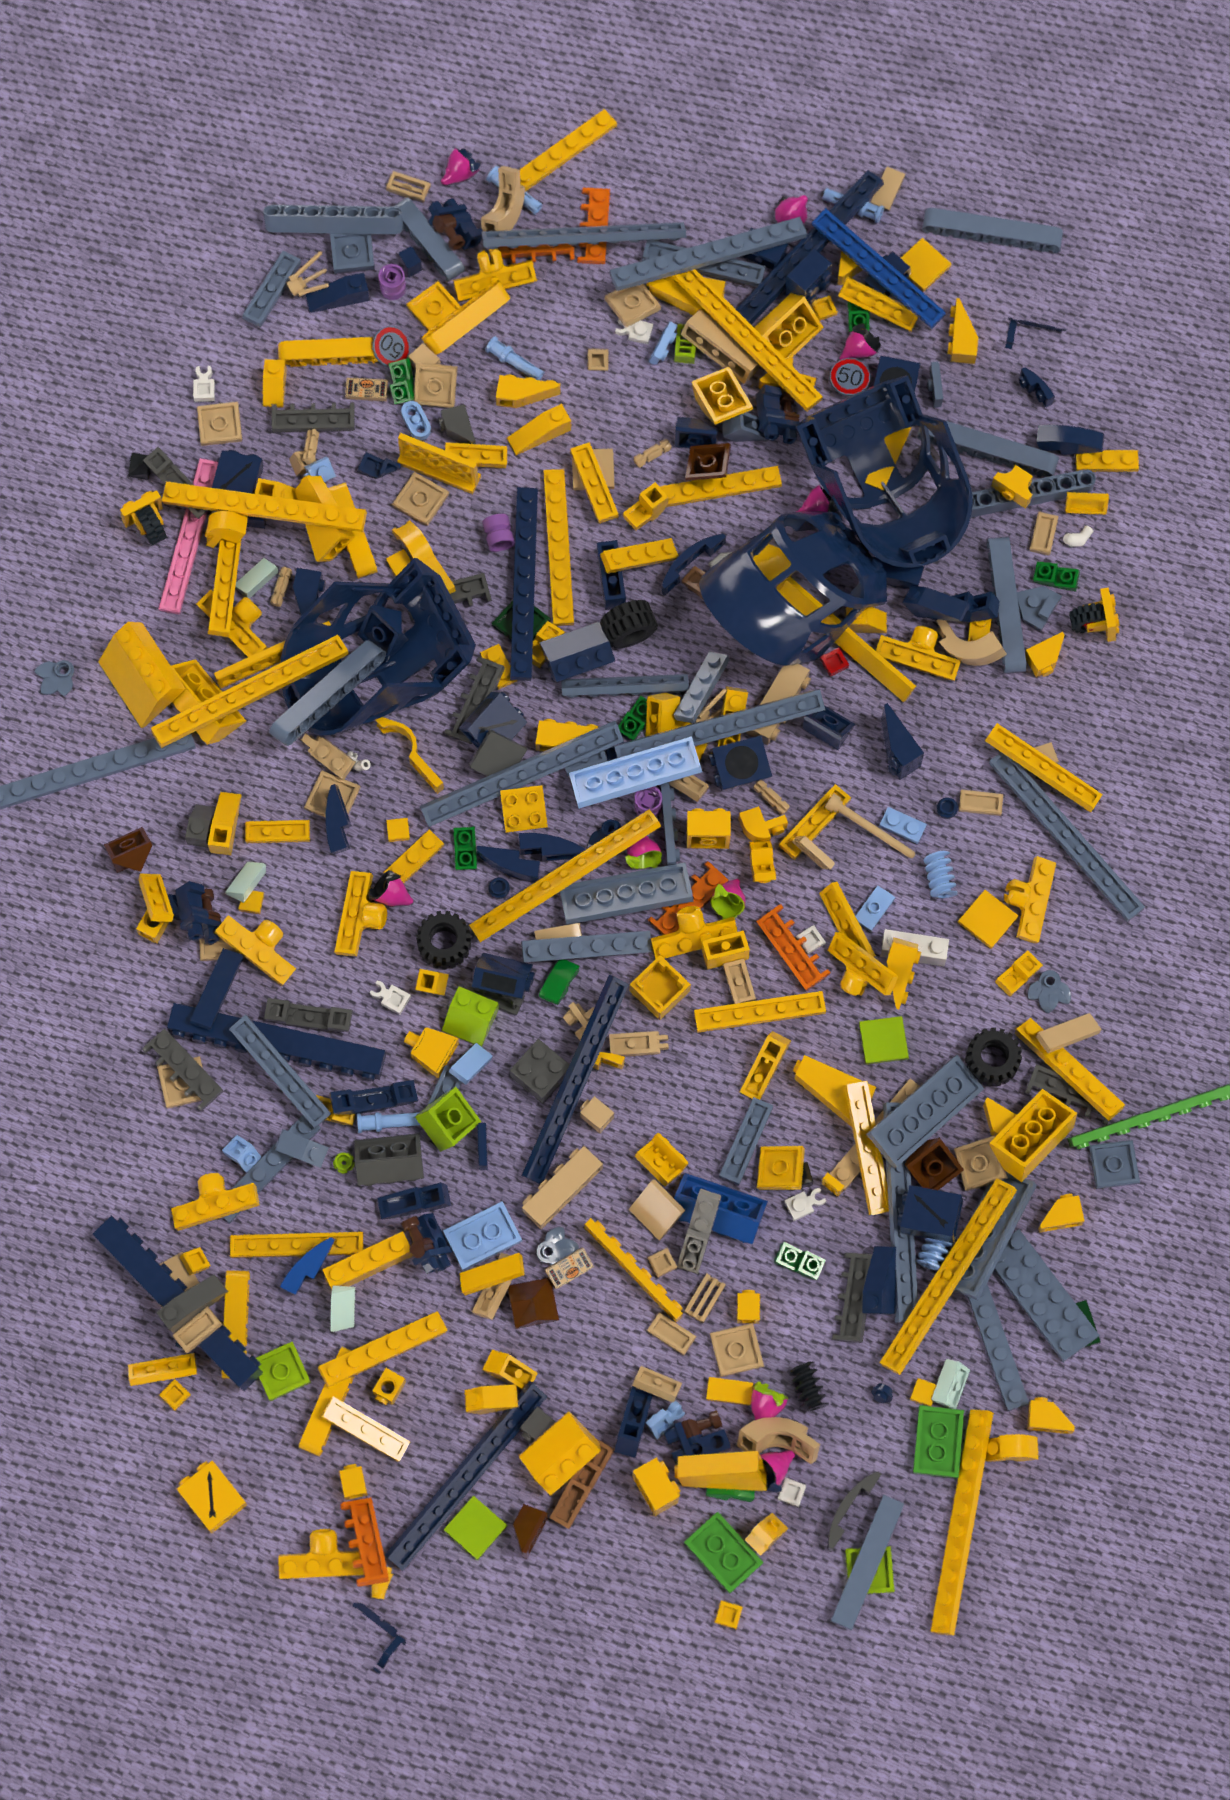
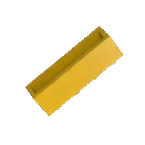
(368, 1261)

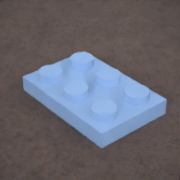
(482, 1236)

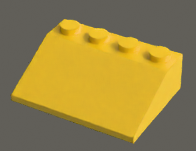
(140, 672)

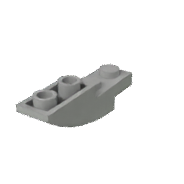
(699, 1231)

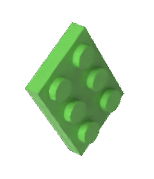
(938, 1441)
(723, 1552)

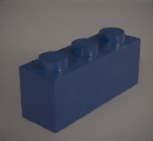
(611, 583)

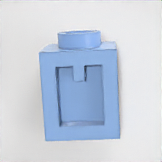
(320, 468)
(242, 1153)

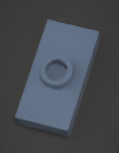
(935, 385)

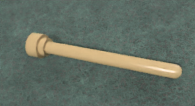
(835, 804)

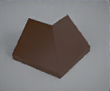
(708, 461)
(129, 850)
(933, 1164)
(533, 1303)
(528, 1527)

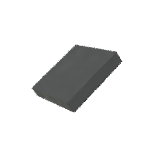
(496, 754)

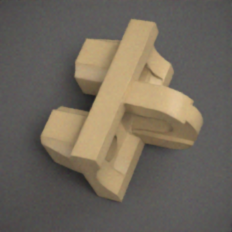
(577, 1014)

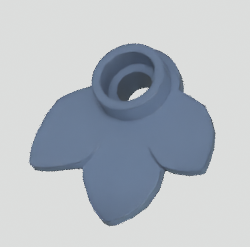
(53, 679)
(1049, 994)
(558, 1246)

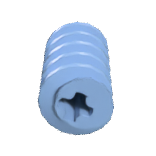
(939, 875)
(933, 1253)

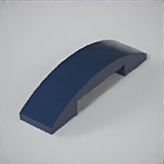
(709, 545)
(373, 1099)

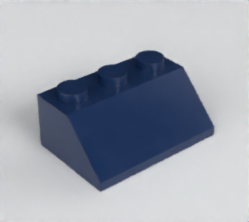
(577, 652)

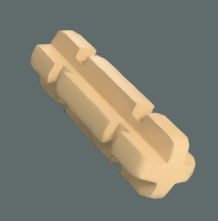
(310, 446)
(652, 453)
(281, 587)
(771, 797)

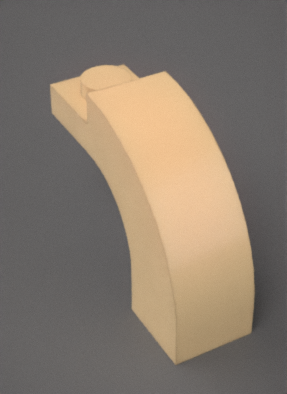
(508, 204)
(974, 653)
(778, 1433)

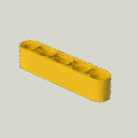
(466, 317)
(325, 351)
(358, 548)
(236, 1306)
(319, 1429)

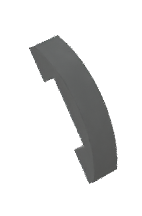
(168, 471)
(308, 1016)
(865, 1486)

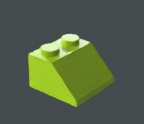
(470, 1016)
(448, 1119)

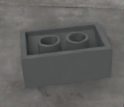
(388, 1159)

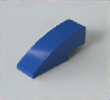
(308, 1266)

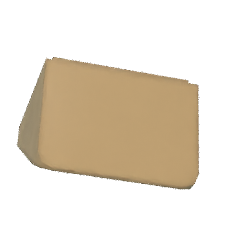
(597, 359)
(297, 463)

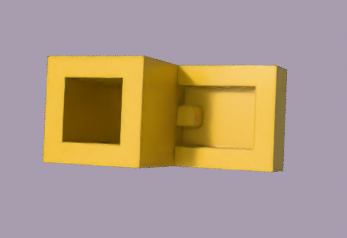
(648, 508)
(225, 526)
(757, 828)
(762, 861)
(1012, 1447)

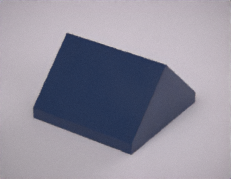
(828, 727)

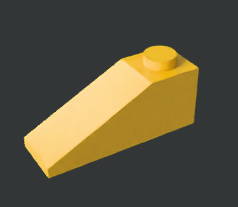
(540, 429)
(765, 1065)

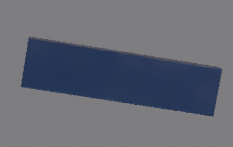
(216, 989)

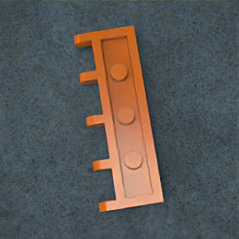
(597, 216)
(541, 250)
(702, 894)
(791, 949)
(367, 1541)

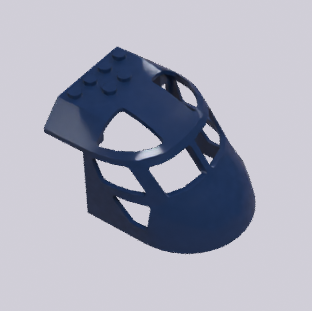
(858, 431)
(762, 618)
(436, 636)

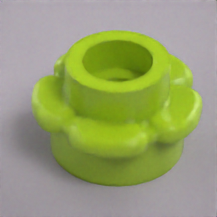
(348, 1158)

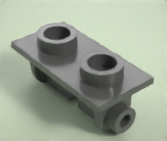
(506, 1002)

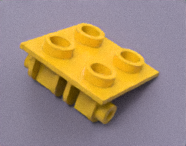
(523, 808)

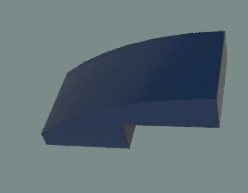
(1032, 383)

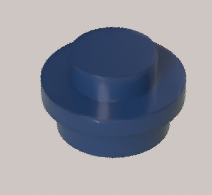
(947, 808)
(499, 888)
(882, 1393)

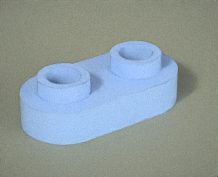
(417, 421)

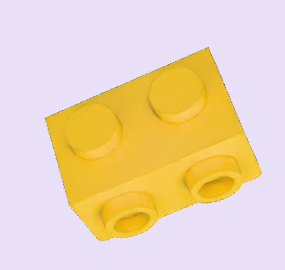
(661, 1159)

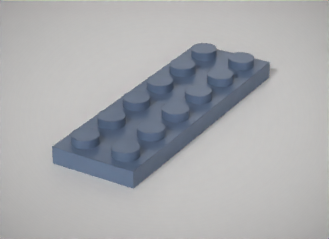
(626, 893)
(925, 1111)
(985, 1261)
(1044, 1298)

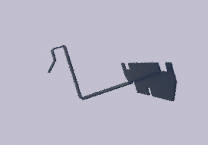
(1012, 328)
(388, 1628)

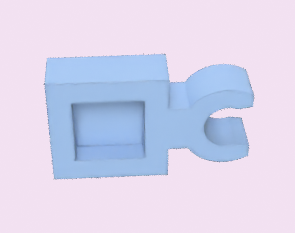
(663, 1420)

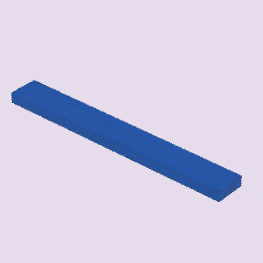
(878, 268)

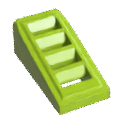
(683, 357)

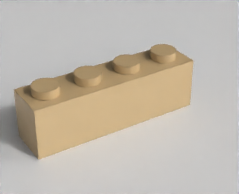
(719, 346)
(787, 683)
(562, 1187)

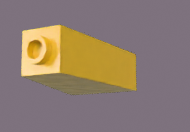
(672, 293)
(325, 541)
(827, 1085)
(723, 1471)

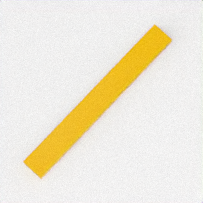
(852, 643)

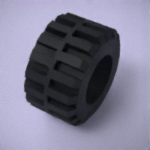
(629, 623)
(448, 956)
(999, 1040)

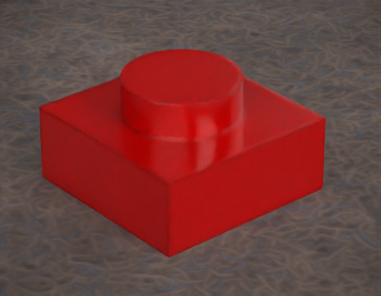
(834, 662)

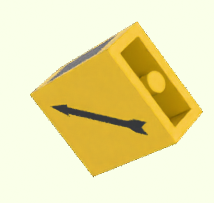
(211, 1496)

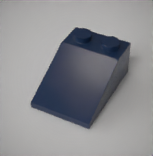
(901, 749)

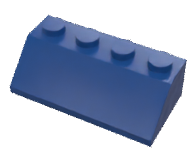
(737, 1212)

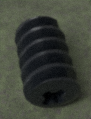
(807, 1387)

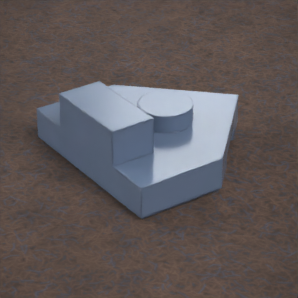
(1037, 606)

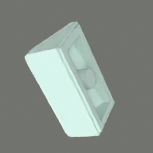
(256, 578)
(246, 881)
(342, 1307)
(950, 1384)

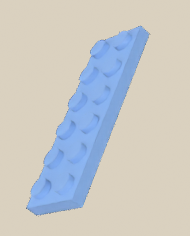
(635, 772)

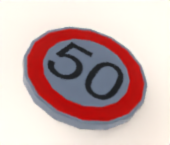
(390, 345)
(849, 376)

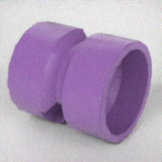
(392, 281)
(498, 532)
(648, 799)

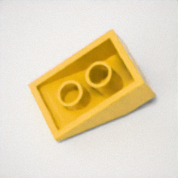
(720, 396)

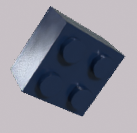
(809, 277)

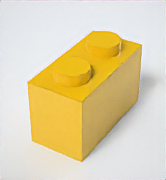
(725, 949)

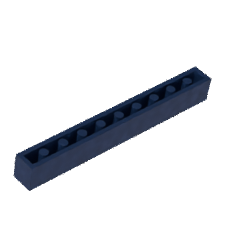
(291, 1044)
(163, 1288)

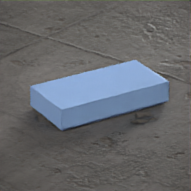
(471, 1063)

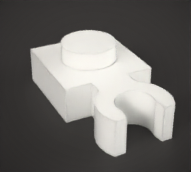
(637, 332)
(204, 386)
(393, 999)
(801, 1205)

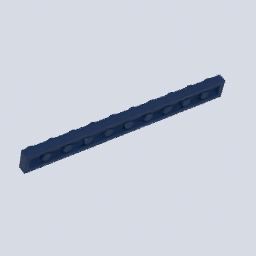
(775, 282)
(524, 584)
(575, 1079)
(464, 1477)

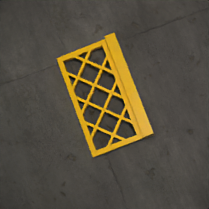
(438, 463)

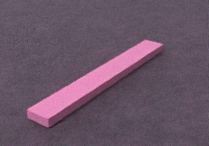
(186, 546)

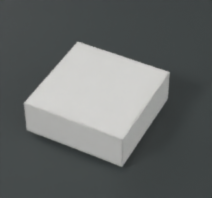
(814, 939)
(791, 1492)

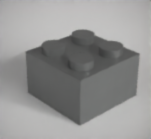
(539, 1071)

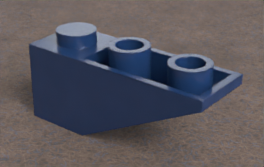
(307, 588)

